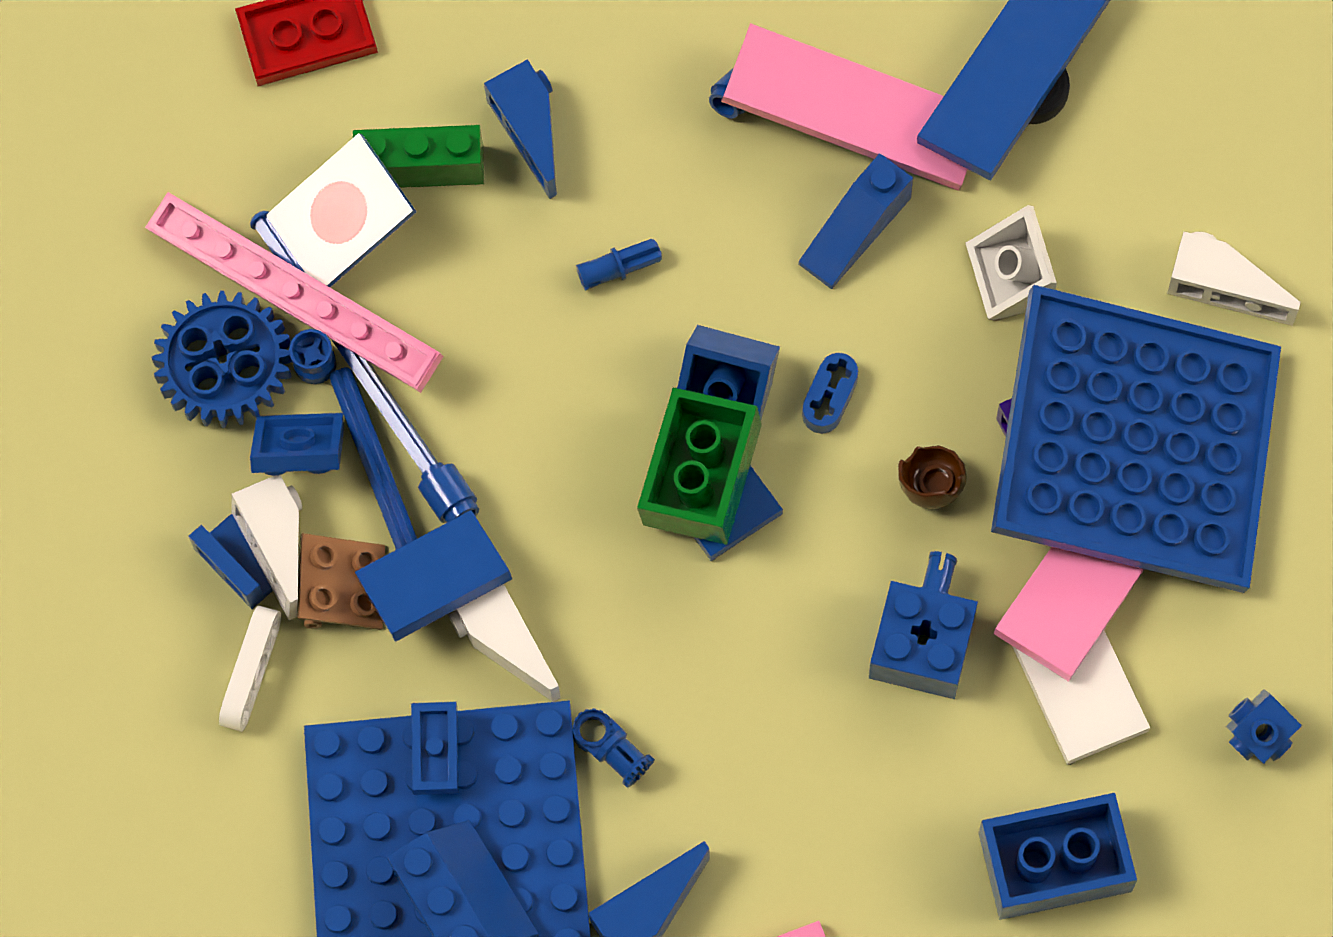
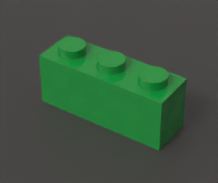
(430, 154)

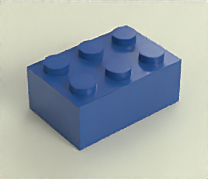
(1057, 856)

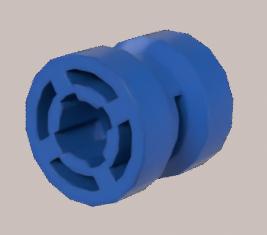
(308, 348)

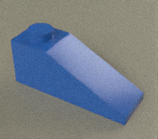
(524, 110)
(858, 220)
(652, 902)

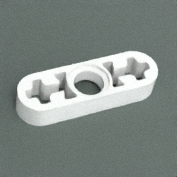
(250, 668)

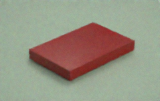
(303, 36)

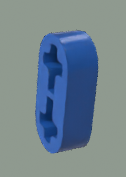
(821, 388)

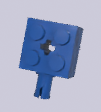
(926, 612)

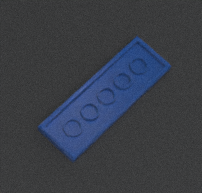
(1007, 81)

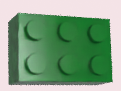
(699, 465)

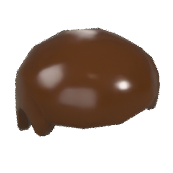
(932, 476)

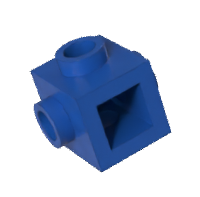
(1278, 727)

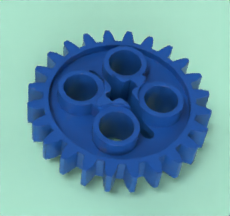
(231, 393)

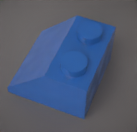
(728, 367)

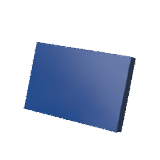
(433, 575)

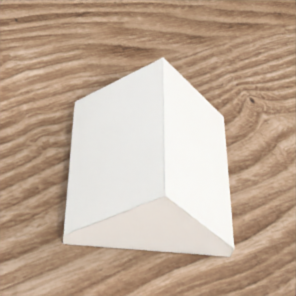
(1009, 262)

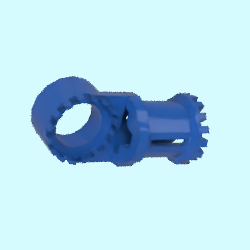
(613, 747)

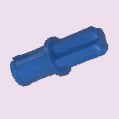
(618, 263)

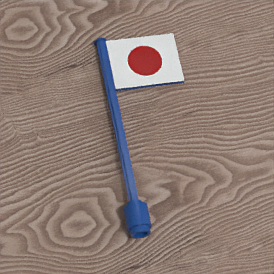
(325, 233)

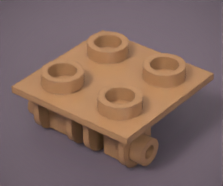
(329, 582)

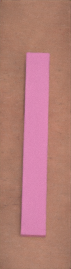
(295, 292)

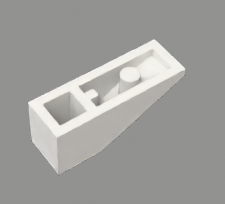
(1222, 277)
(271, 527)
(502, 636)

